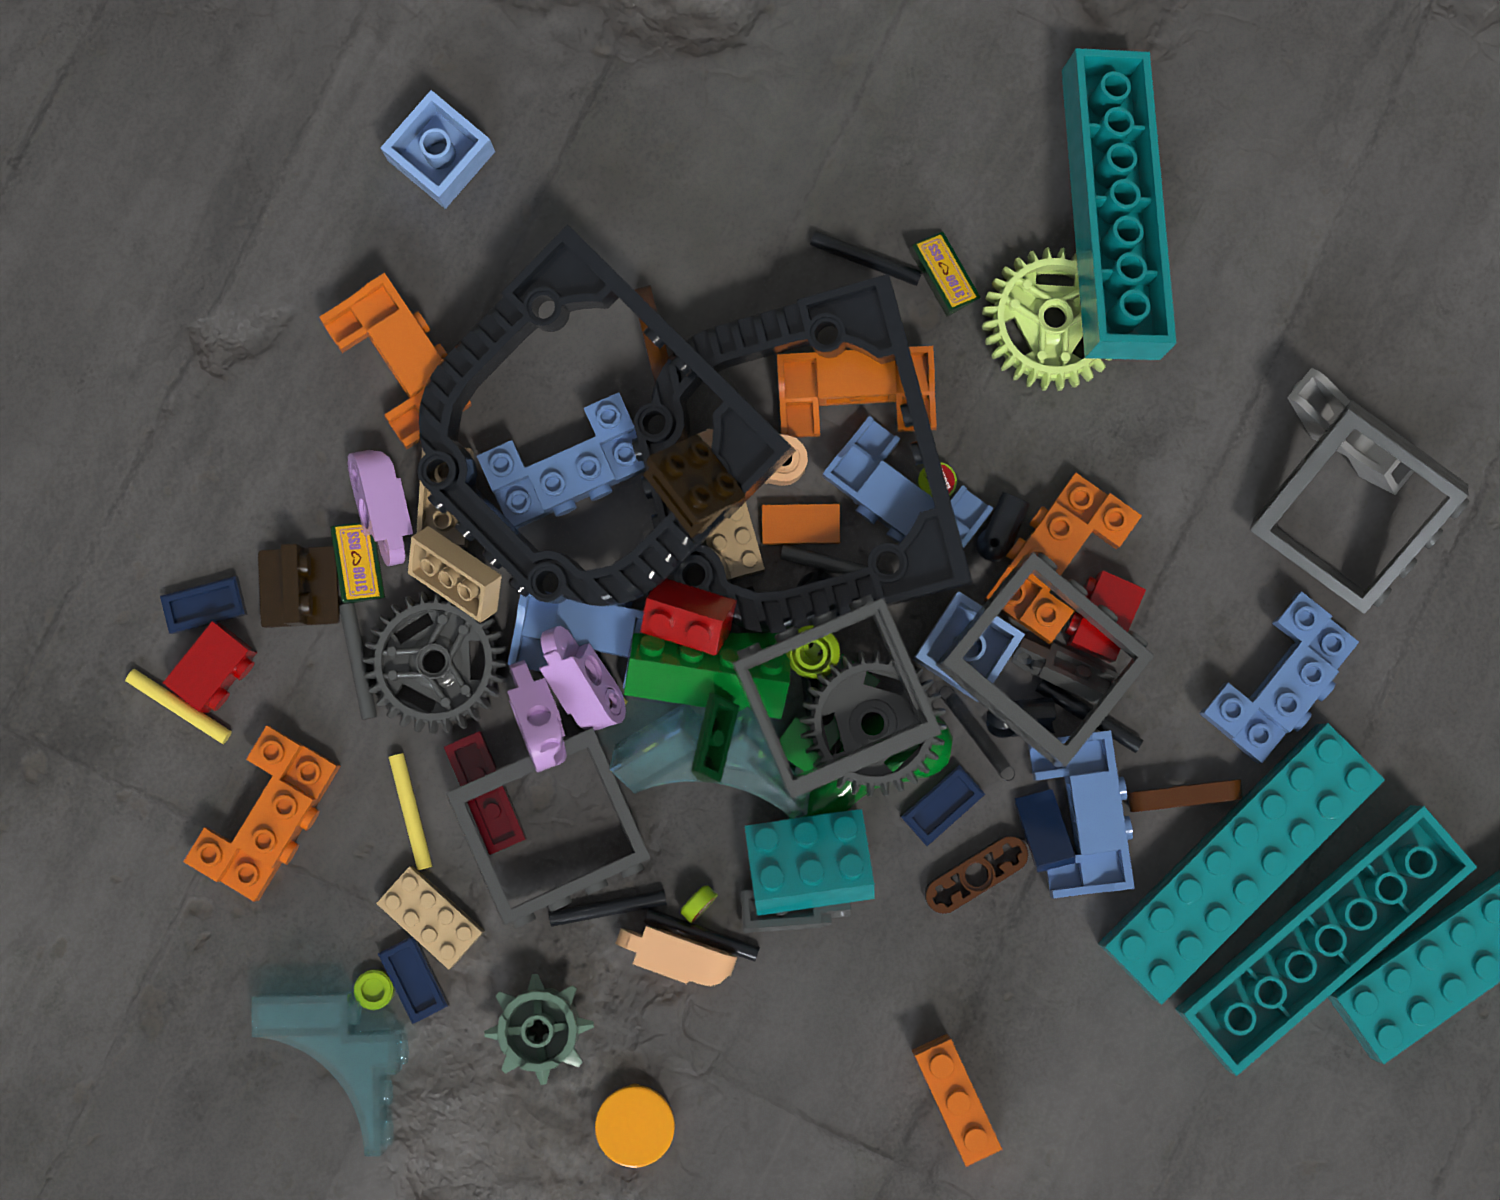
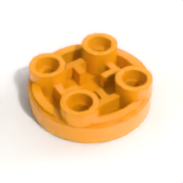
(635, 1126)

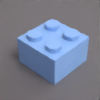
(438, 149)
(986, 655)

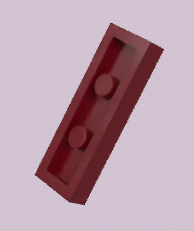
(494, 809)

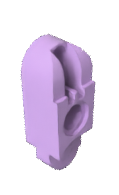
(380, 502)
(581, 681)
(537, 718)

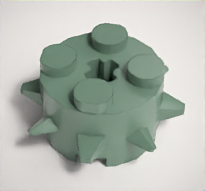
(522, 1045)

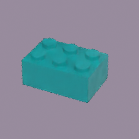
(810, 862)

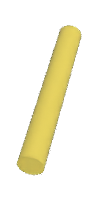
(178, 706)
(410, 811)

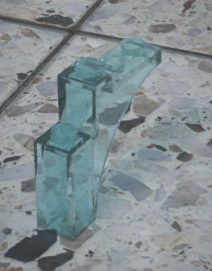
(666, 751)
(359, 1060)

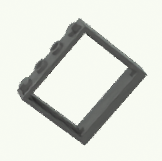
(1403, 562)
(1001, 705)
(867, 754)
(559, 896)

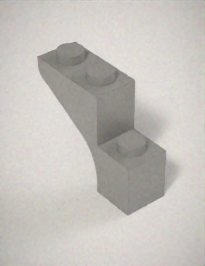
(1318, 405)

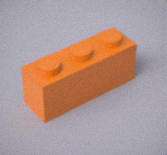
(956, 1100)

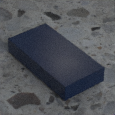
(203, 604)
(942, 805)
(1045, 830)
(413, 979)

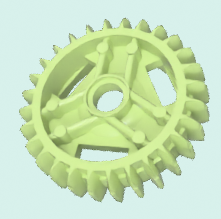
(1025, 303)

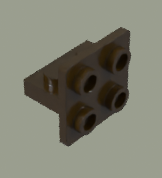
(692, 483)
(298, 586)

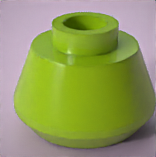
(808, 662)

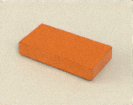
(801, 524)

